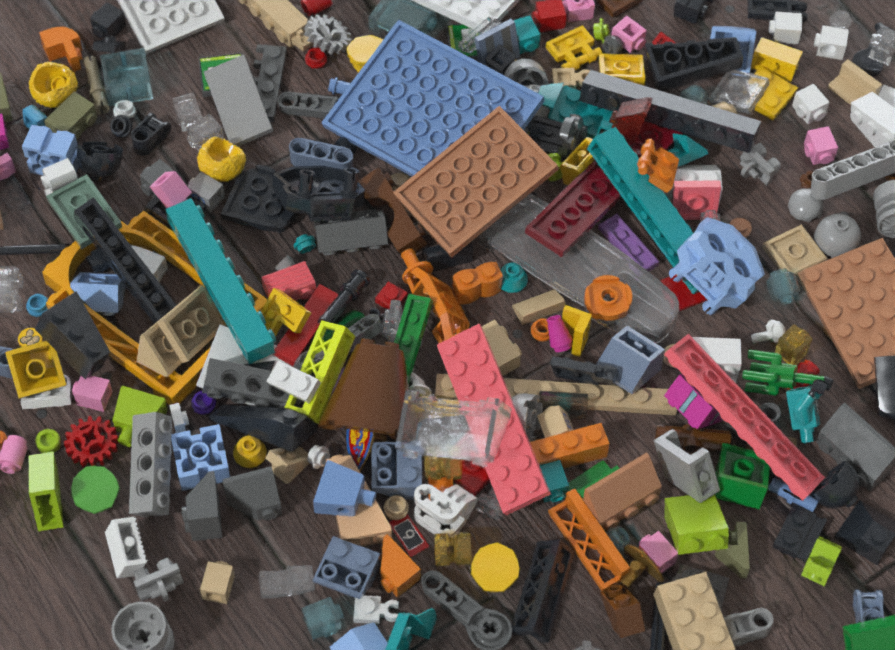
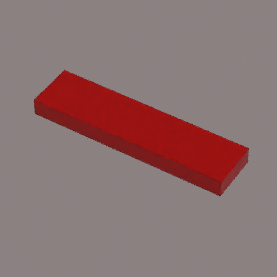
(294, 343)

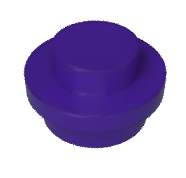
(202, 403)

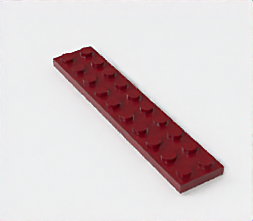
(587, 198)

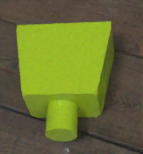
(132, 403)

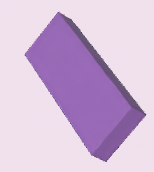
(626, 241)

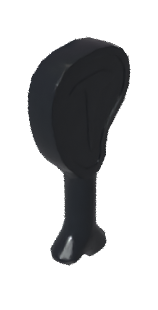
(867, 64)

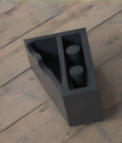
(74, 335)

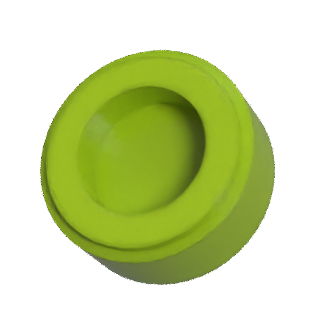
(48, 441)

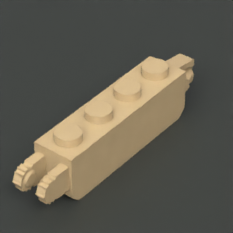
(283, 20)

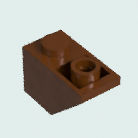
(623, 610)

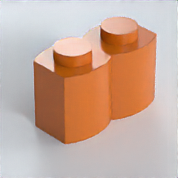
(478, 282)

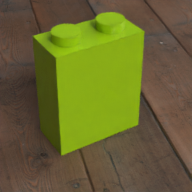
(695, 524)

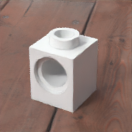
(831, 42)

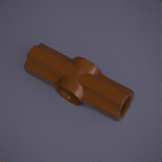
(695, 439)

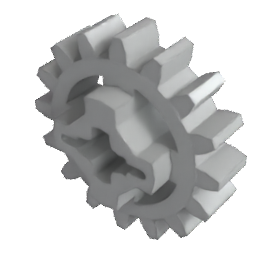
(327, 34)

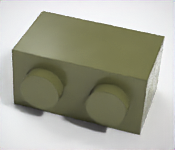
(72, 116)

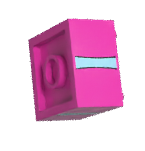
(691, 404)

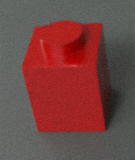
(549, 15)

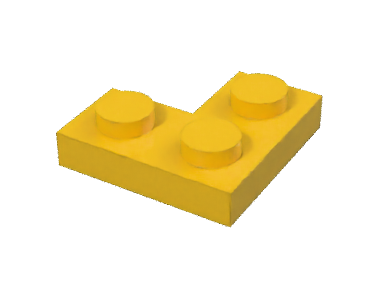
(775, 96)
(284, 310)

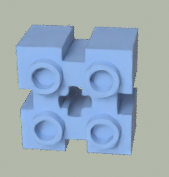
(48, 148)
(199, 455)

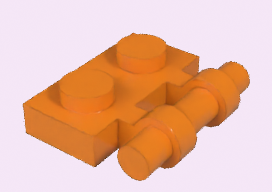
(662, 170)

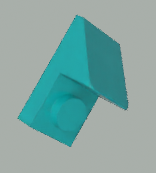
(686, 149)

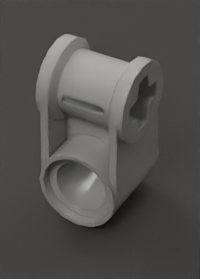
(742, 625)

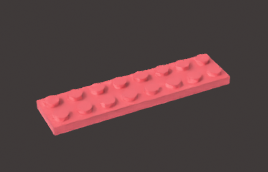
(476, 377)
(744, 416)

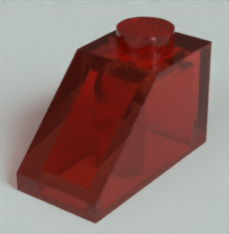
(631, 117)

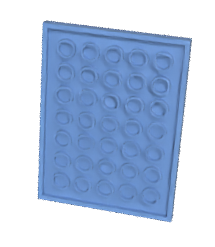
(421, 99)

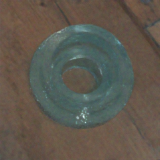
(619, 537)

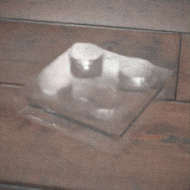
(740, 90)

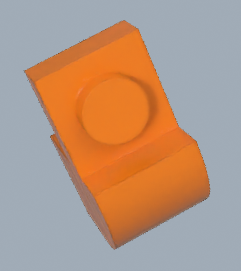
(60, 43)

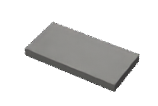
(238, 101)

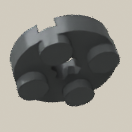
(571, 134)

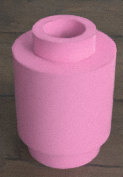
(13, 454)

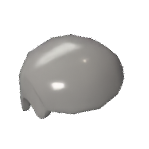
(804, 206)

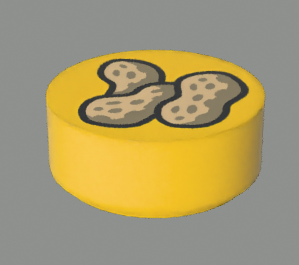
(28, 337)

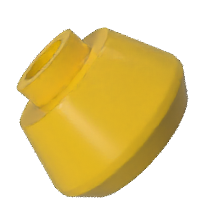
(249, 452)

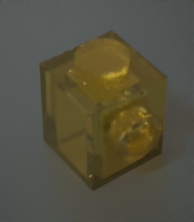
(793, 344)

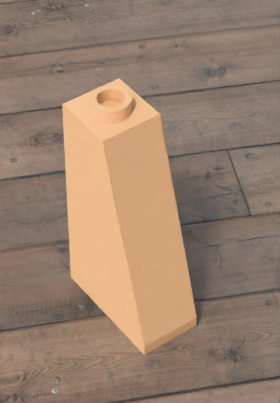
(369, 523)

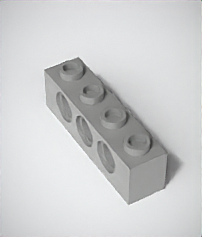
(150, 464)

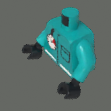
(804, 407)

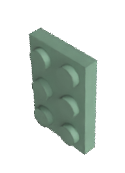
(71, 197)

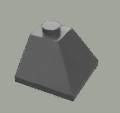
(254, 494)

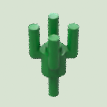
(775, 374)

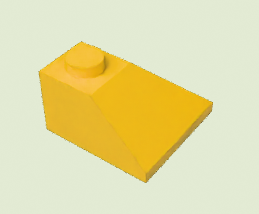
(35, 369)

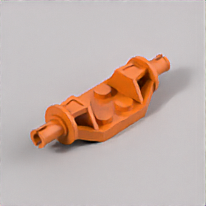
(445, 303)

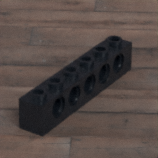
(123, 260)

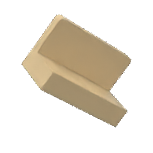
(853, 83)

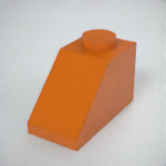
(397, 568)

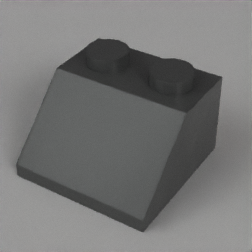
(203, 510)

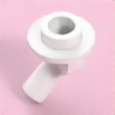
(774, 331)
(419, 385)

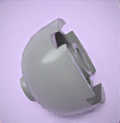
(526, 72)
(837, 234)
(527, 410)

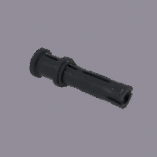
(348, 292)

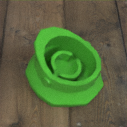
(94, 489)

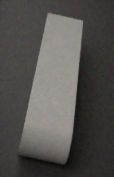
(853, 171)

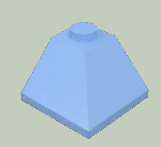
(745, 38)
(100, 291)

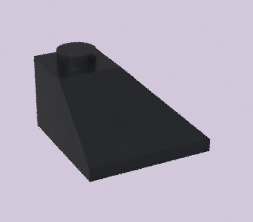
(867, 532)

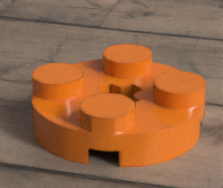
(605, 309)

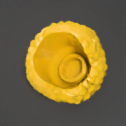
(52, 84)
(221, 159)

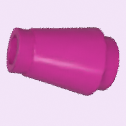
(558, 334)

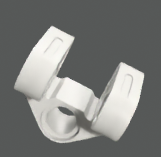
(456, 506)

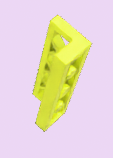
(329, 368)

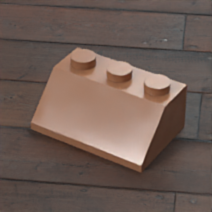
(623, 492)

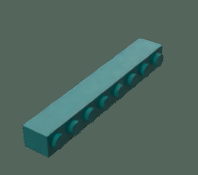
(643, 198)
(220, 281)

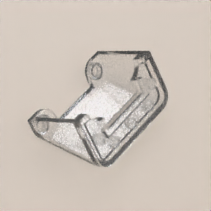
(452, 428)

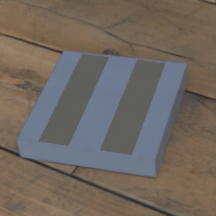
(502, 34)

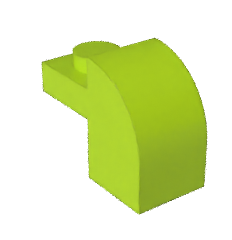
(821, 561)

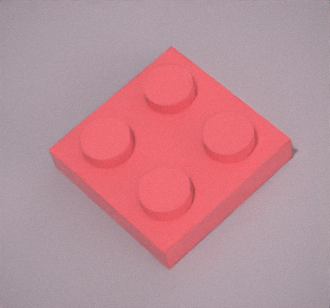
(695, 197)

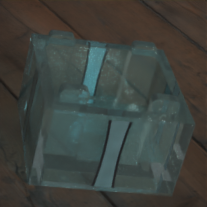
(126, 76)

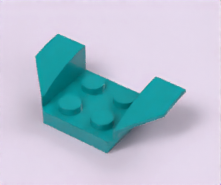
(565, 101)
(407, 624)

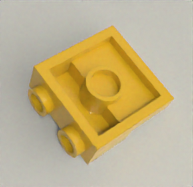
(623, 66)

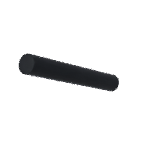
(32, 249)

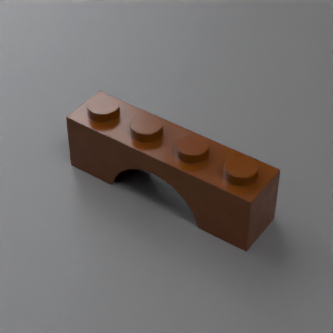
(404, 231)

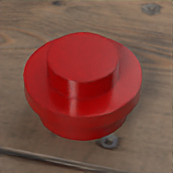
(315, 58)

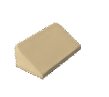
(539, 306)

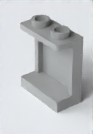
(688, 472)

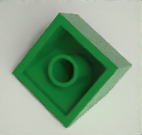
(741, 476)

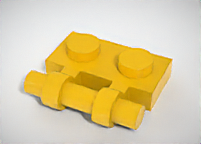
(572, 43)

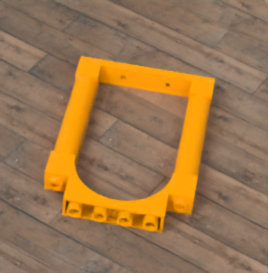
(153, 236)

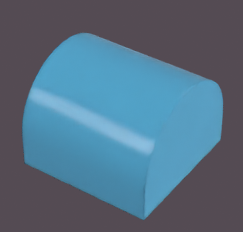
(33, 116)

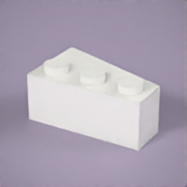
(874, 119)

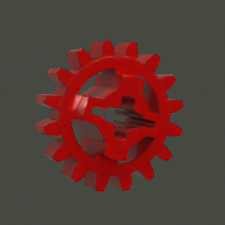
(92, 443)

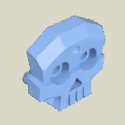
(719, 265)

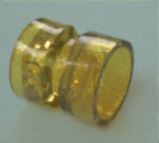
(438, 467)
(461, 545)

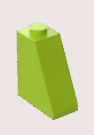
(45, 491)

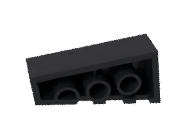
(691, 61)

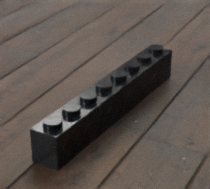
(673, 111)

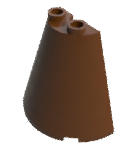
(369, 391)

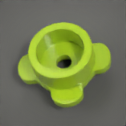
(601, 30)

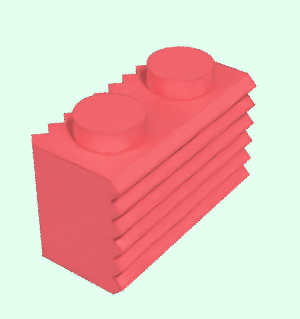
(294, 281)

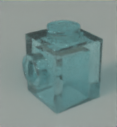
(322, 618)

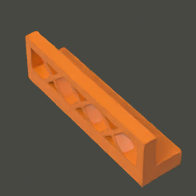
(596, 534)

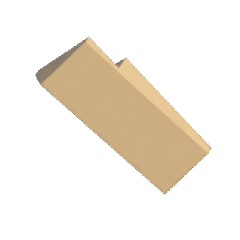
(180, 333)

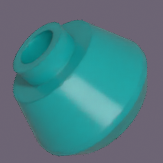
(513, 278)

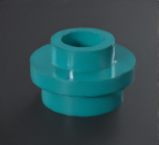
(304, 243)

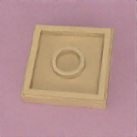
(794, 250)

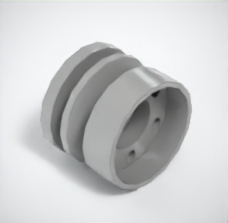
(885, 208)
(140, 622)

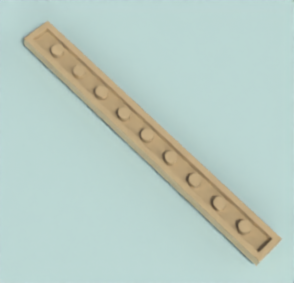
(599, 397)

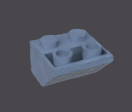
(634, 358)
(384, 476)
(348, 568)

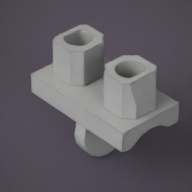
(757, 166)
(159, 582)

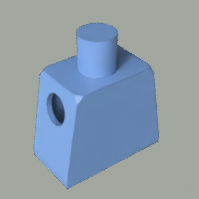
(341, 491)

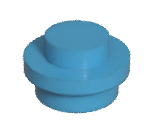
(36, 305)

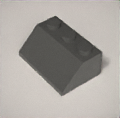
(364, 229)
(854, 440)

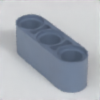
(311, 150)

